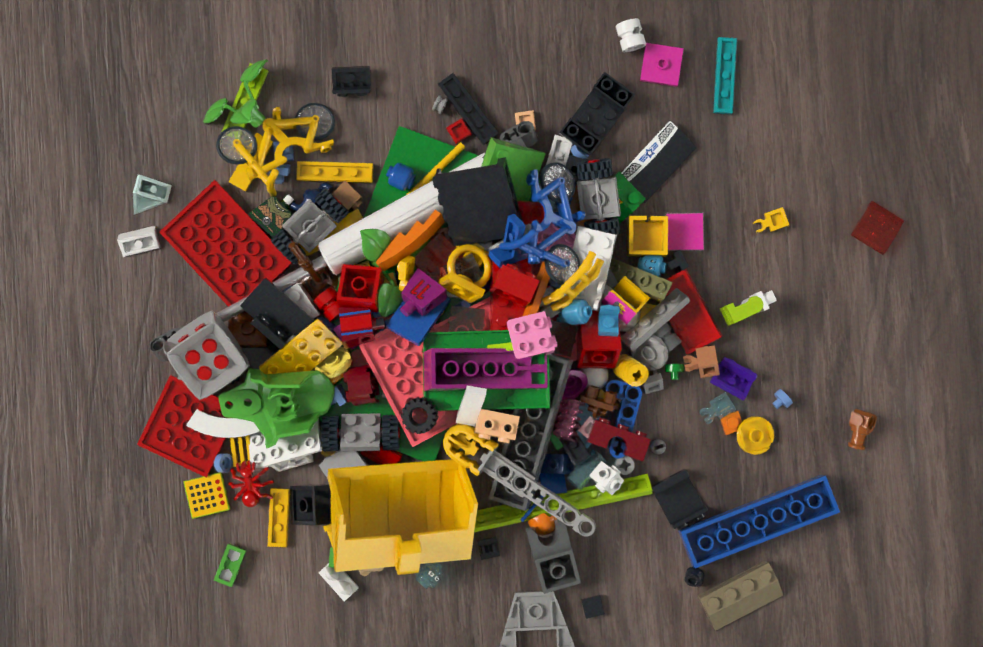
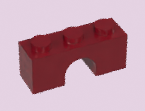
(635, 444)

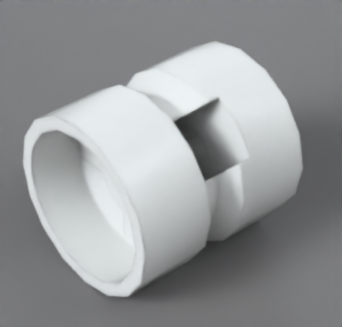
(630, 34)

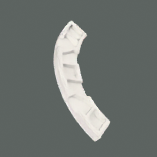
(220, 426)

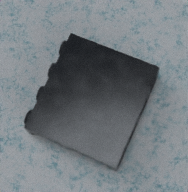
(477, 202)

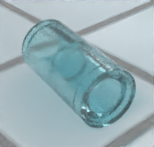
(580, 475)

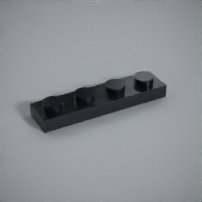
(468, 108)

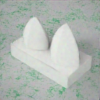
(339, 581)

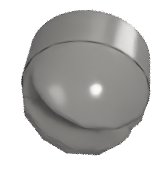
(657, 442)

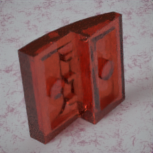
(877, 227)
(434, 257)

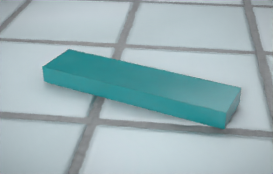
(725, 75)

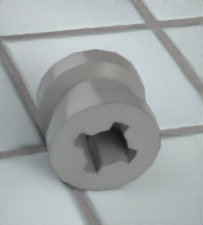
(621, 465)

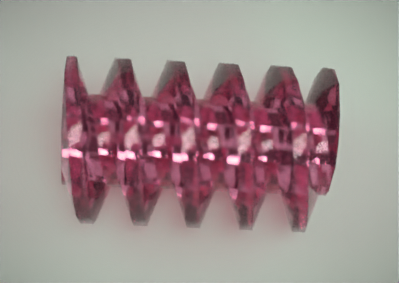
(567, 419)

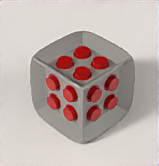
(205, 355)

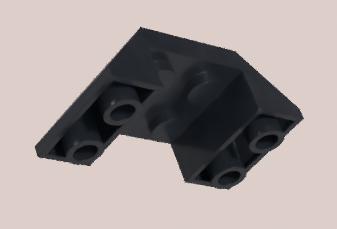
(597, 114)

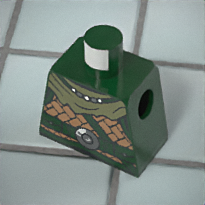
(273, 214)

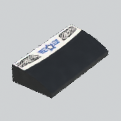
(658, 160)

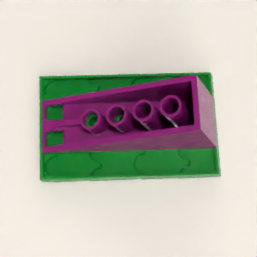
(463, 359)

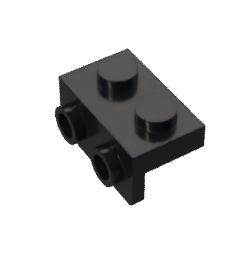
(351, 80)

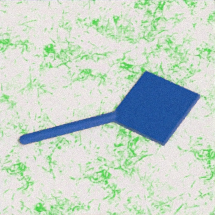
(554, 483)

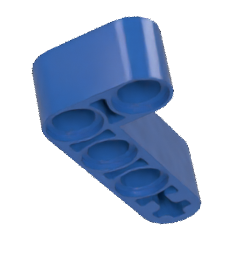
(620, 419)

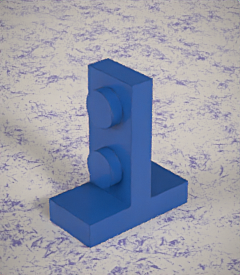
(514, 231)

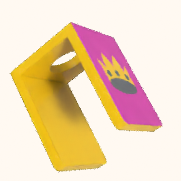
(632, 294)

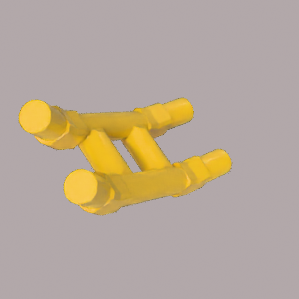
(580, 275)

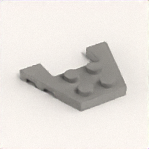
(535, 612)

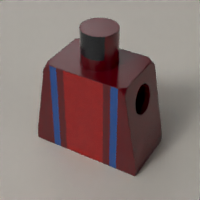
(358, 326)

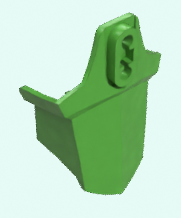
(280, 402)

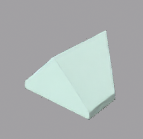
(149, 193)

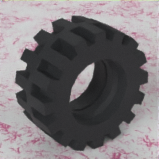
(419, 427)

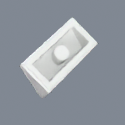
(138, 241)

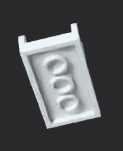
(603, 245)

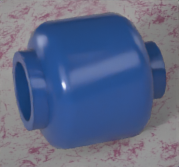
(401, 176)

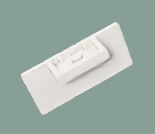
(287, 452)

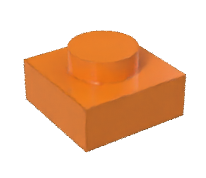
(731, 422)

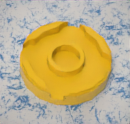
(755, 435)

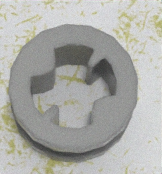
(439, 104)

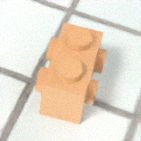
(496, 425)

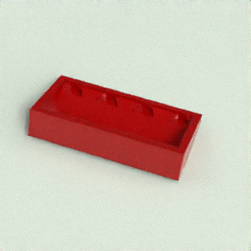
(693, 322)

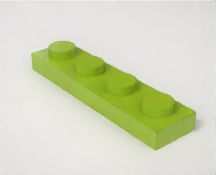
(242, 96)

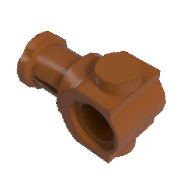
(861, 424)

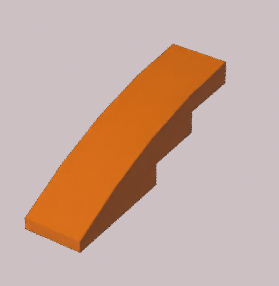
(414, 239)

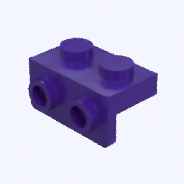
(734, 378)

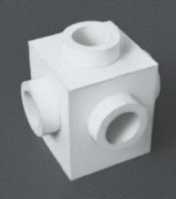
(606, 478)

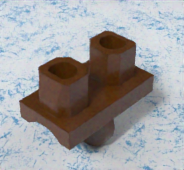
(608, 403)

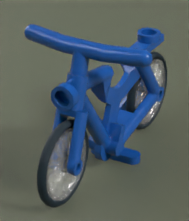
(559, 186)

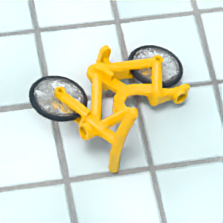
(239, 144)

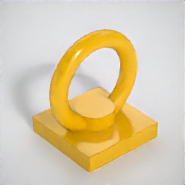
(462, 285)

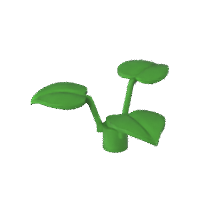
(249, 111)
(373, 245)

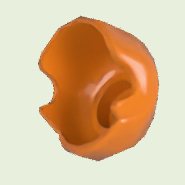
(543, 524)

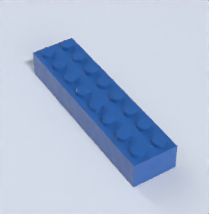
(759, 521)

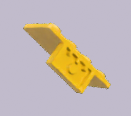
(303, 351)

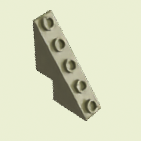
(650, 284)

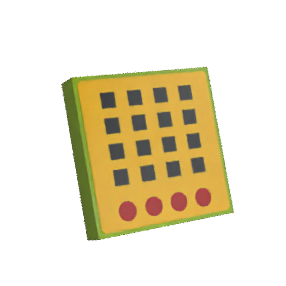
(206, 495)

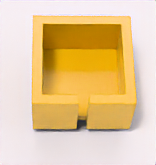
(647, 237)

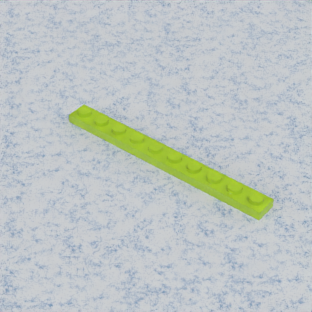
(586, 498)

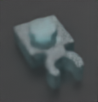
(720, 407)

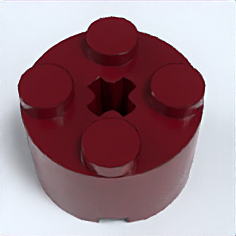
(361, 385)

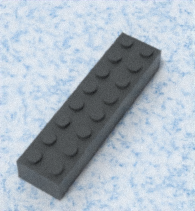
(533, 436)

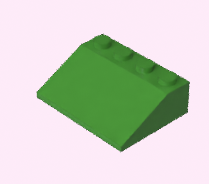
(520, 163)

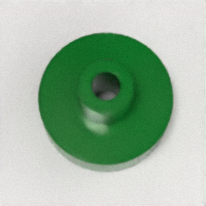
(674, 369)

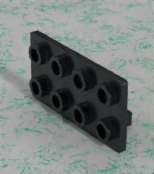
(275, 313)

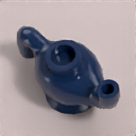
(311, 194)

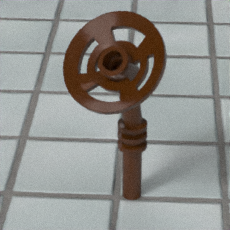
(317, 277)

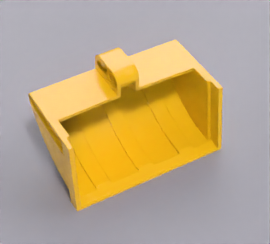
(401, 515)

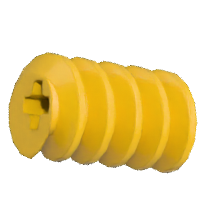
(631, 370)

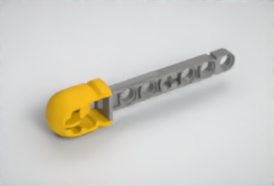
(491, 464)

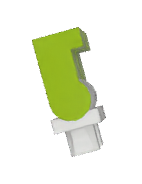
(755, 304)

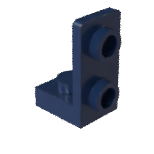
(557, 464)

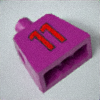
(422, 294)

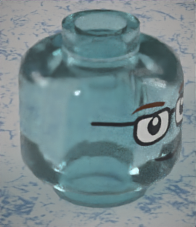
(429, 574)

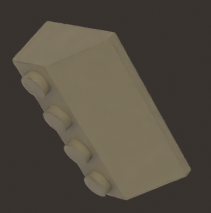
(740, 595)

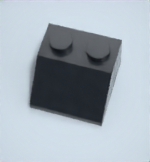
(310, 504)

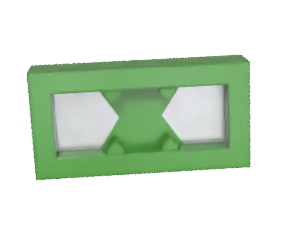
(230, 565)

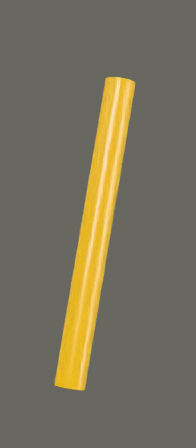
(442, 164)

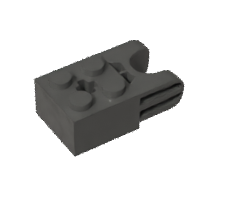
(554, 558)

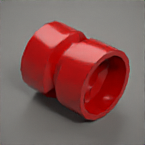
(327, 302)

